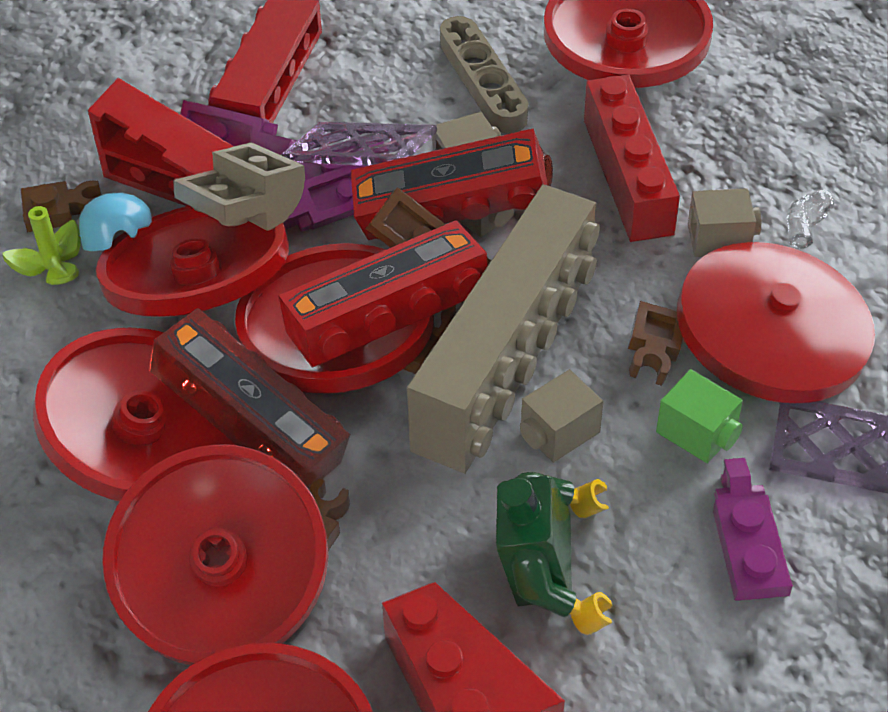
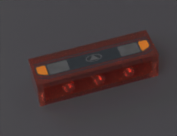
(247, 397)

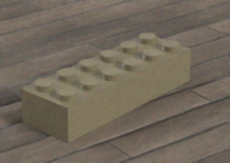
(501, 329)

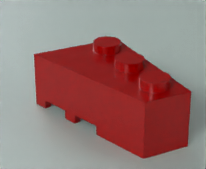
(148, 142)
(456, 661)

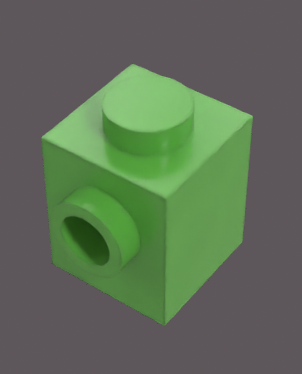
(700, 416)

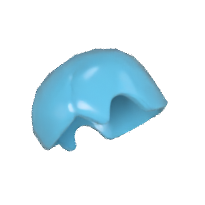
(109, 214)

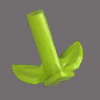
(52, 250)

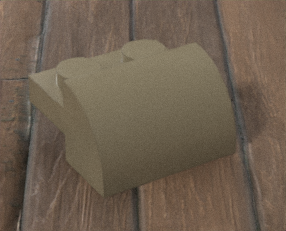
(245, 187)

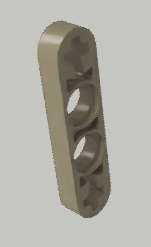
(491, 70)

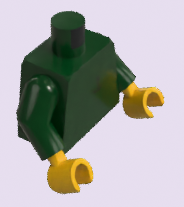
(536, 544)

